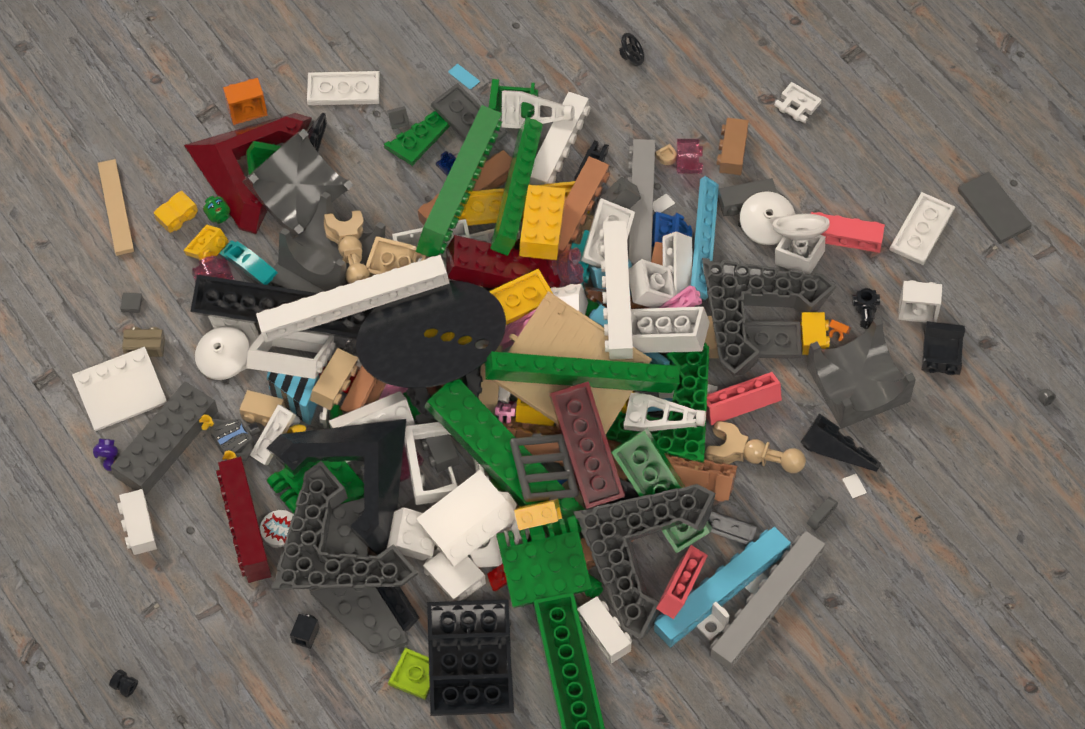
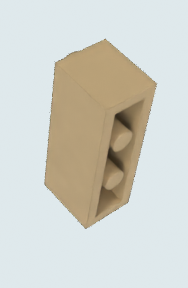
(334, 379)

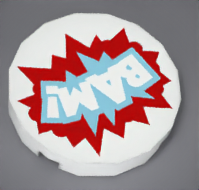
(275, 528)

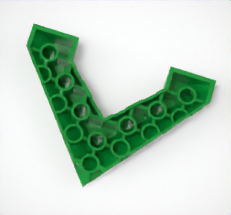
(691, 393)

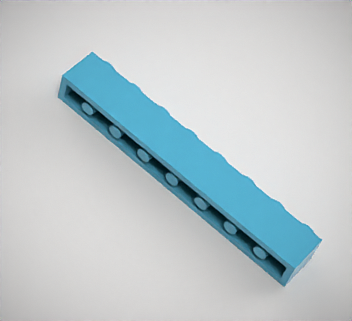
(723, 585)

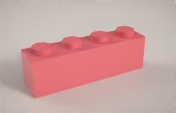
(853, 233)
(743, 398)
(681, 582)

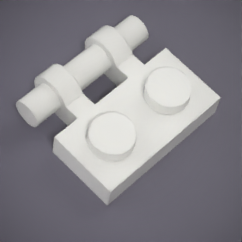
(801, 99)

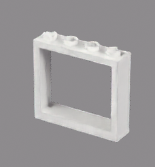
(323, 344)
(420, 432)

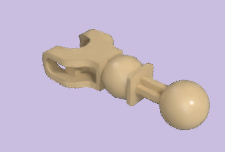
(347, 237)
(754, 451)

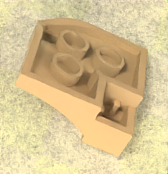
(391, 254)

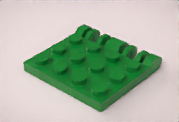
(341, 470)
(545, 564)

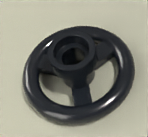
(629, 50)

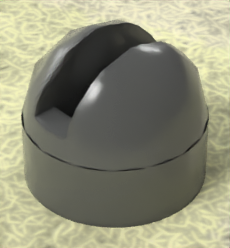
(1046, 397)

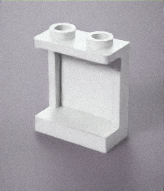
(455, 581)

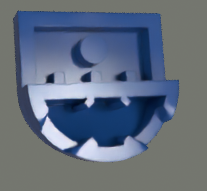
(666, 224)

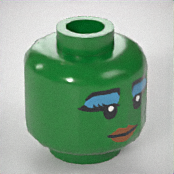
(216, 209)

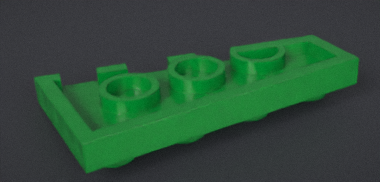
(417, 140)

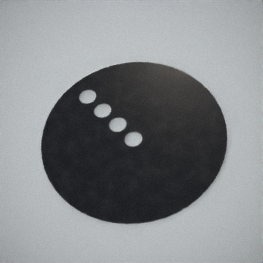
(398, 353)

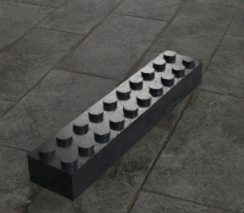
(244, 300)

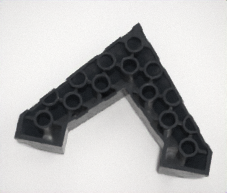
(374, 443)

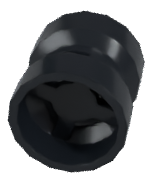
(123, 683)

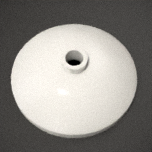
(757, 223)
(801, 226)
(226, 360)

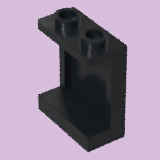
(943, 348)

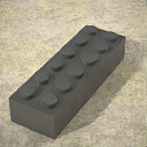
(163, 438)

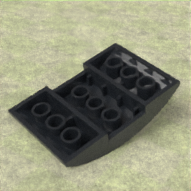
(469, 657)

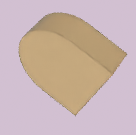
(666, 155)

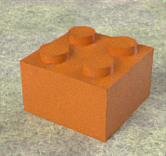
(245, 101)

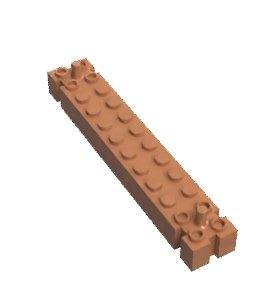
(710, 475)

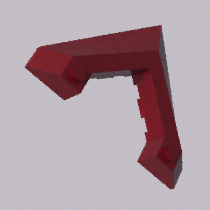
(219, 164)

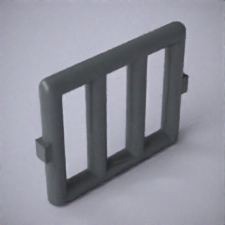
(525, 479)

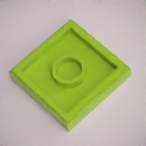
(412, 674)

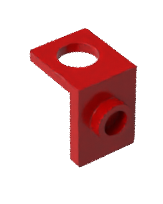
(497, 578)

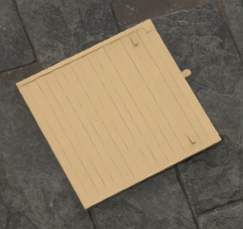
(565, 332)

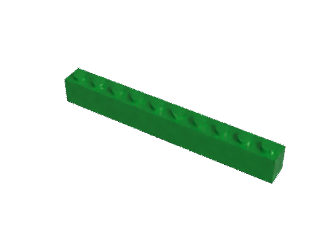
(516, 186)
(575, 371)

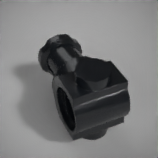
(866, 308)

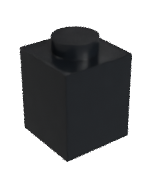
(304, 630)

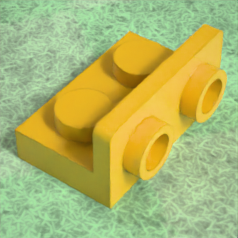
(207, 243)

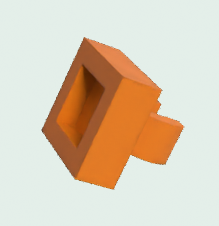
(839, 327)

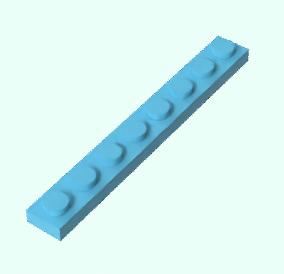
(704, 232)

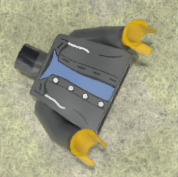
(231, 436)

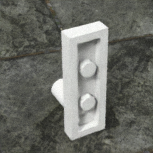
(278, 424)

